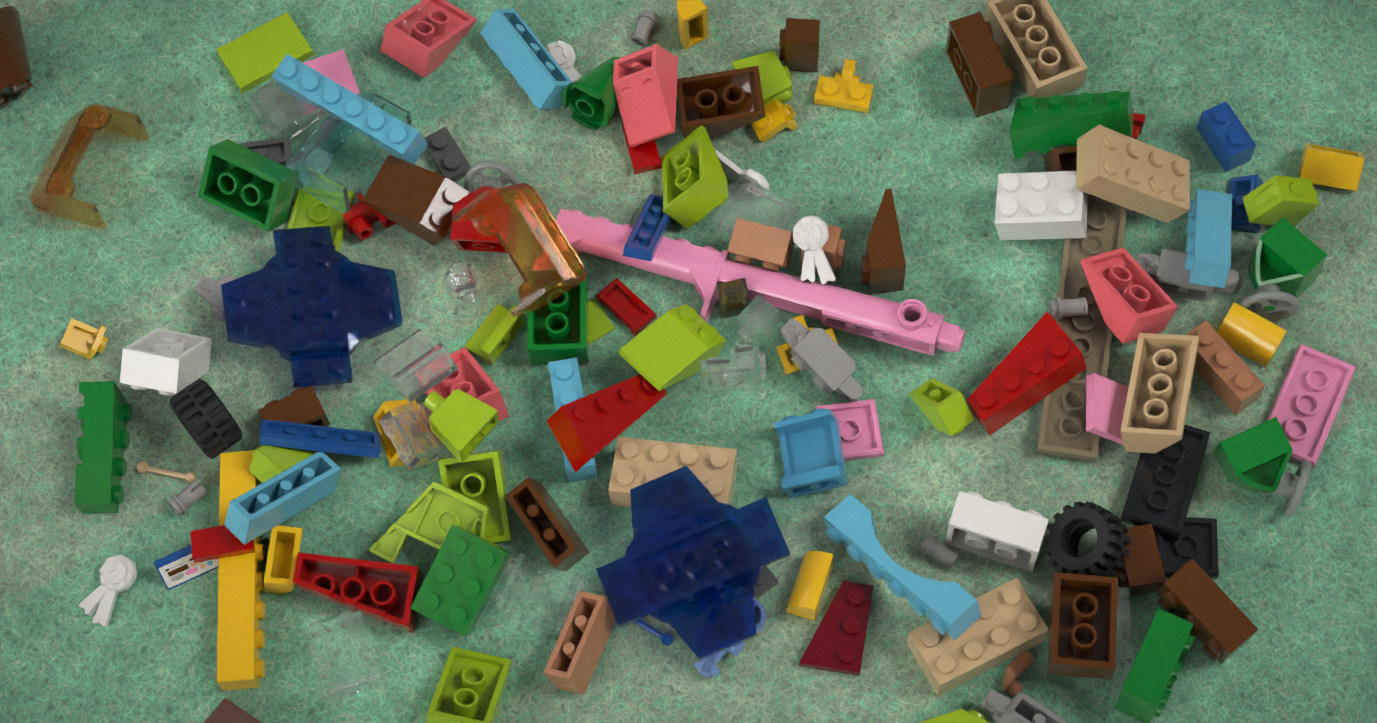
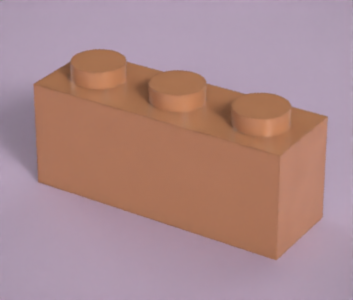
(1225, 370)
(580, 643)

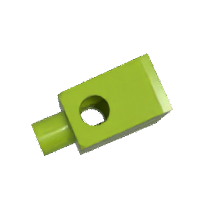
(460, 421)

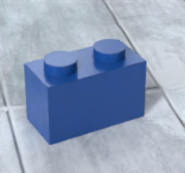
(1226, 136)

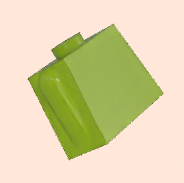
(773, 76)
(1281, 197)

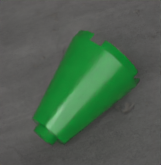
(592, 96)

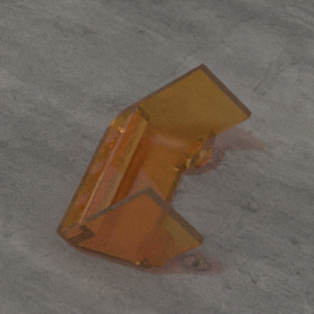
(55, 185)
(530, 240)

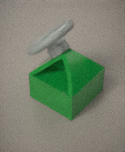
(1282, 270)
(1258, 463)

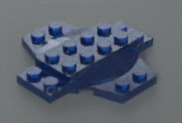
(311, 306)
(693, 562)

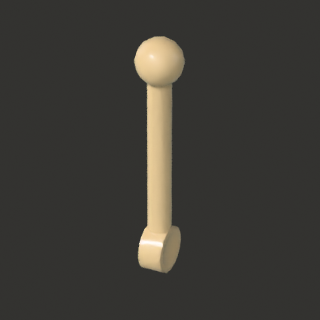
(143, 468)

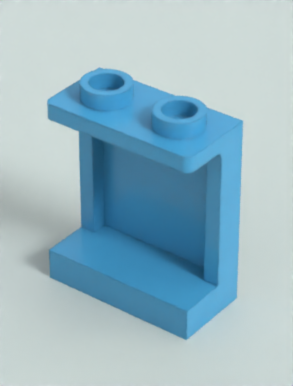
(811, 453)

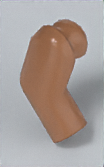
(1013, 671)

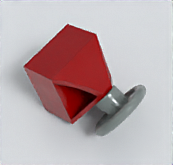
(463, 232)

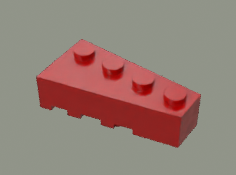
(1026, 375)
(599, 418)
(374, 587)

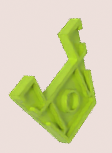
(431, 519)

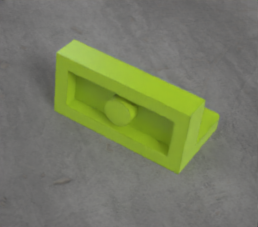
(495, 334)

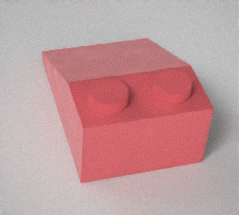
(426, 35)
(1127, 295)
(473, 381)

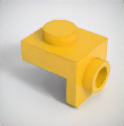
(777, 118)
(83, 339)

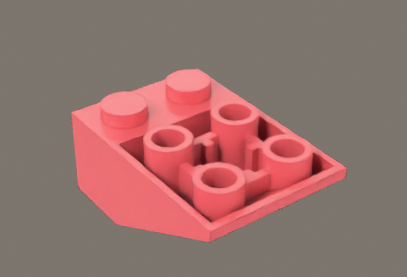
(646, 93)

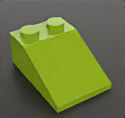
(692, 179)
(673, 347)
(483, 480)
(469, 688)

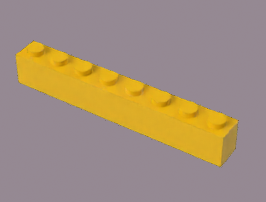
(239, 589)

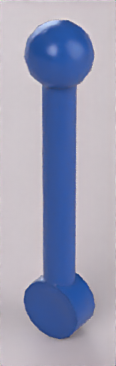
(666, 638)

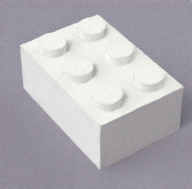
(1040, 206)
(165, 361)
(996, 530)

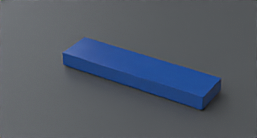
(647, 230)
(319, 438)

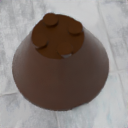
(14, 62)

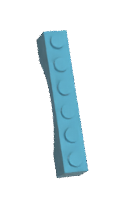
(352, 109)
(943, 602)

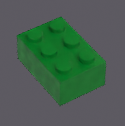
(248, 184)
(560, 328)
(461, 580)
(1156, 667)

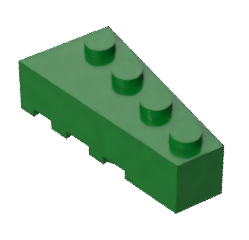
(1063, 119)
(101, 447)

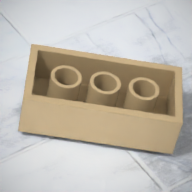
(1036, 46)
(1133, 174)
(644, 460)
(1002, 632)

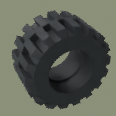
(206, 418)
(1070, 528)

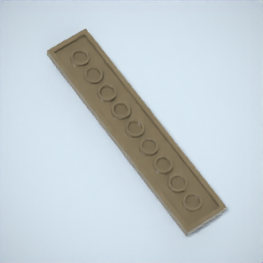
(1064, 410)

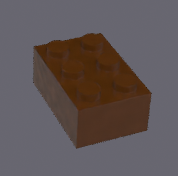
(979, 64)
(1214, 616)
(1083, 626)

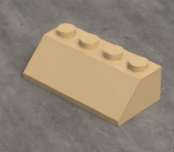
(1158, 391)

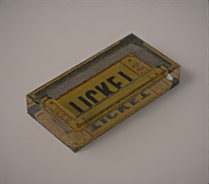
(732, 297)

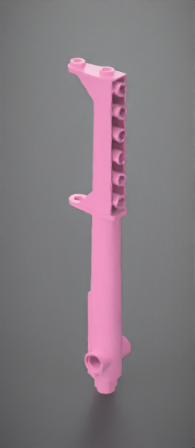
(850, 311)

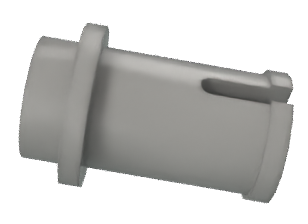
(644, 28)
(1068, 307)
(186, 497)
(939, 552)

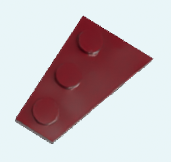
(842, 632)

